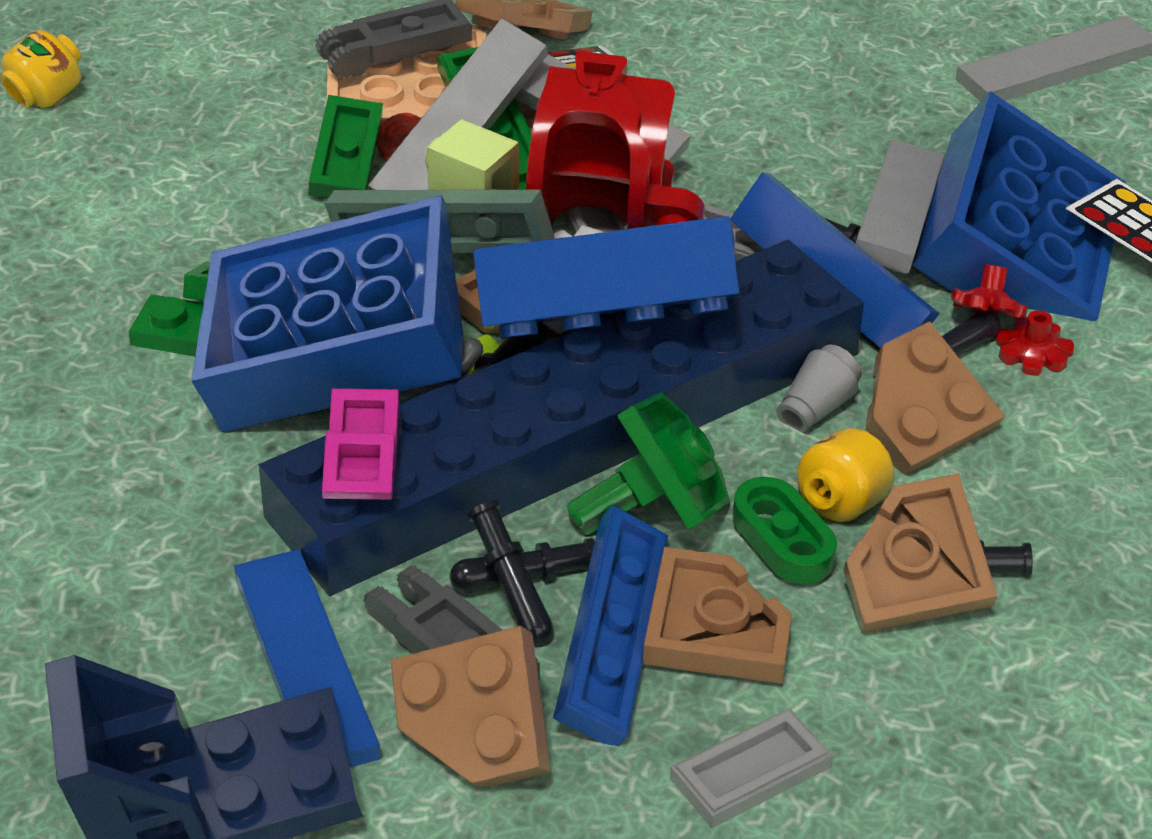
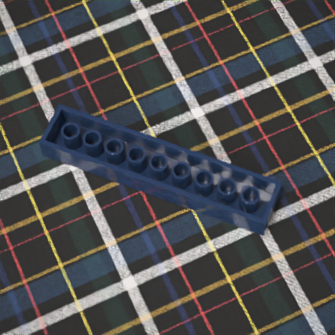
(553, 416)

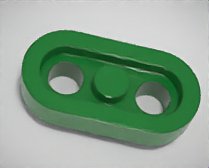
(791, 542)

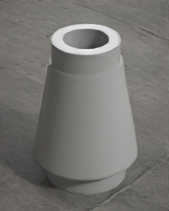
(820, 387)

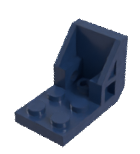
(146, 774)

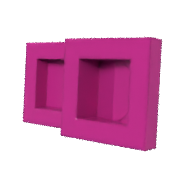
(361, 444)

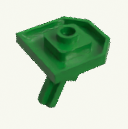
(671, 460)

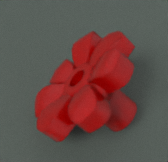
(990, 295)
(1035, 344)

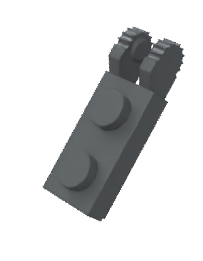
(393, 36)
(434, 620)

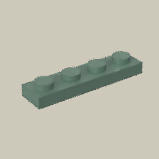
(474, 216)

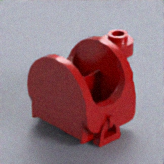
(604, 144)

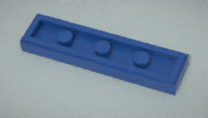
(775, 214)
(611, 629)
(302, 643)

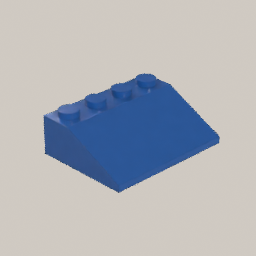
(1006, 206)
(607, 274)
(329, 310)

